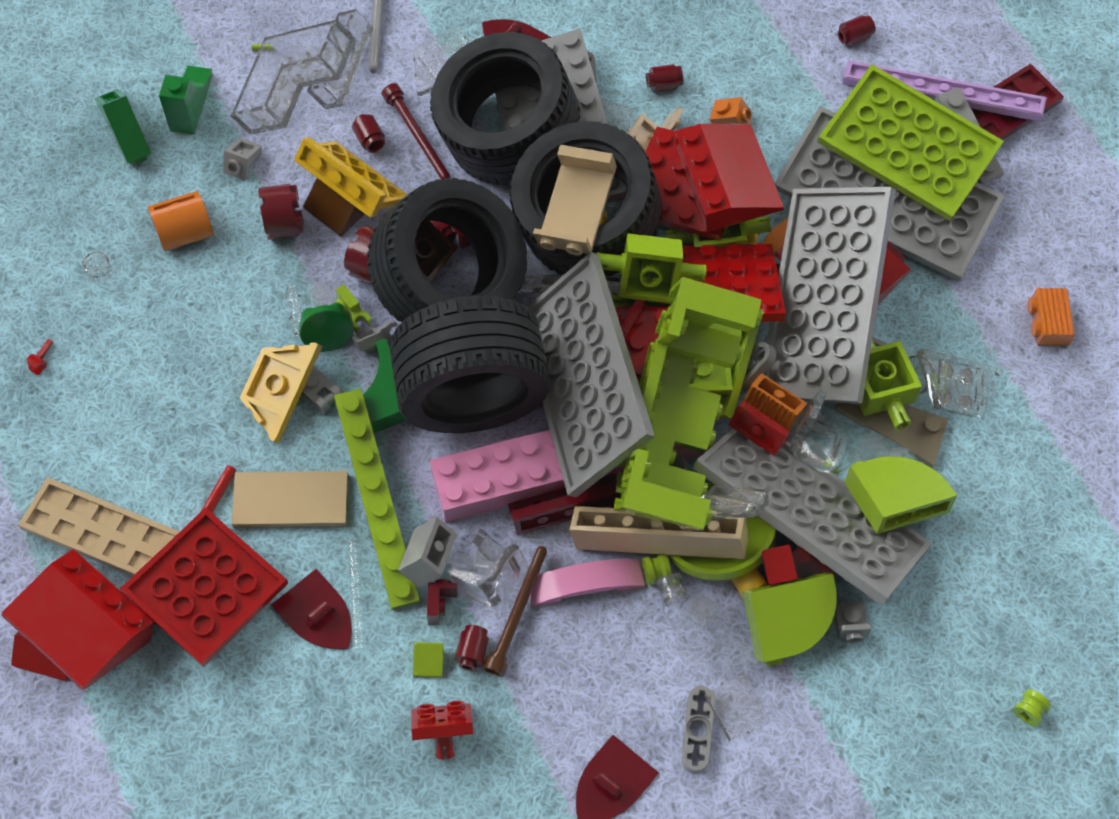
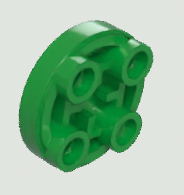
(327, 326)

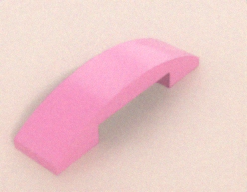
(587, 579)

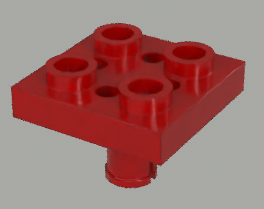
(442, 724)

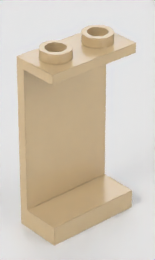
(577, 200)

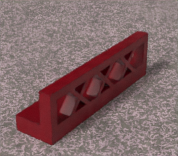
(558, 506)

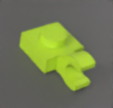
(352, 306)

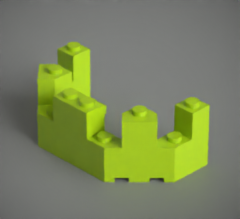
(702, 326)

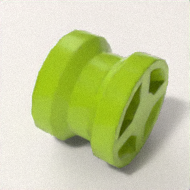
(656, 568)
(1032, 707)

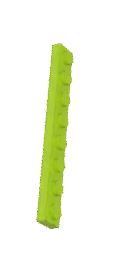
(375, 496)

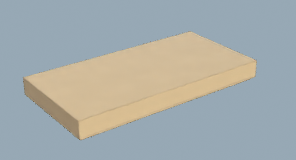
(290, 499)

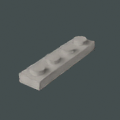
(957, 103)

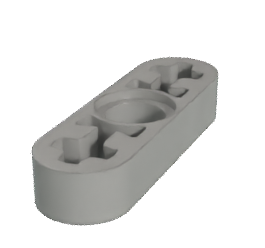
(687, 750)

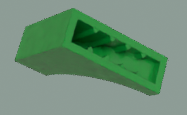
(184, 98)
(123, 126)
(381, 395)

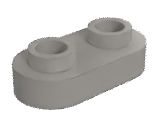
(761, 360)

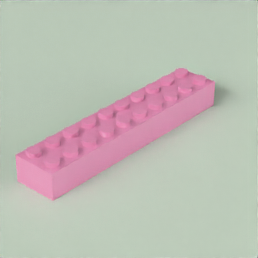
(503, 474)

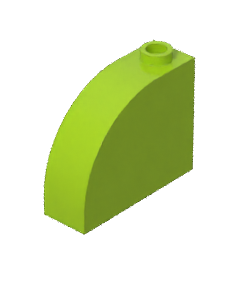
(898, 491)
(789, 616)

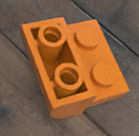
(181, 221)

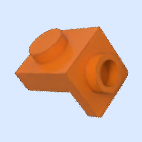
(730, 111)

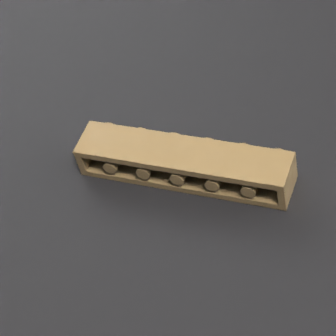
(619, 532)

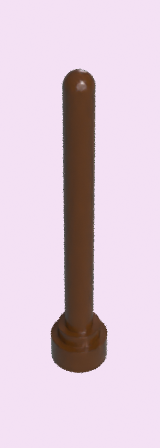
(496, 662)

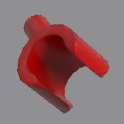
(35, 362)

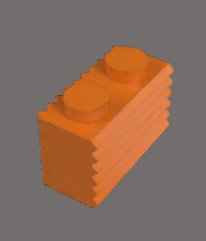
(1051, 316)
(775, 402)

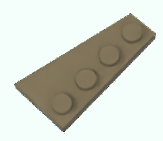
(921, 437)

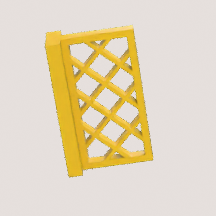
(348, 176)

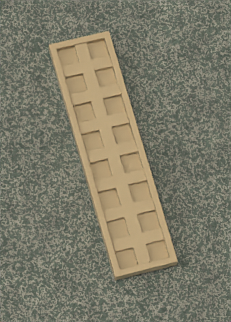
(94, 527)

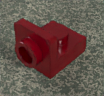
(436, 605)

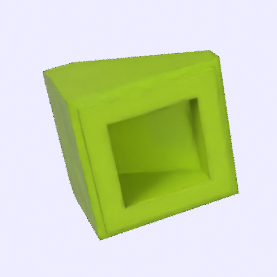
(428, 659)

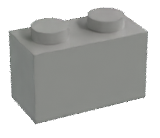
(427, 552)

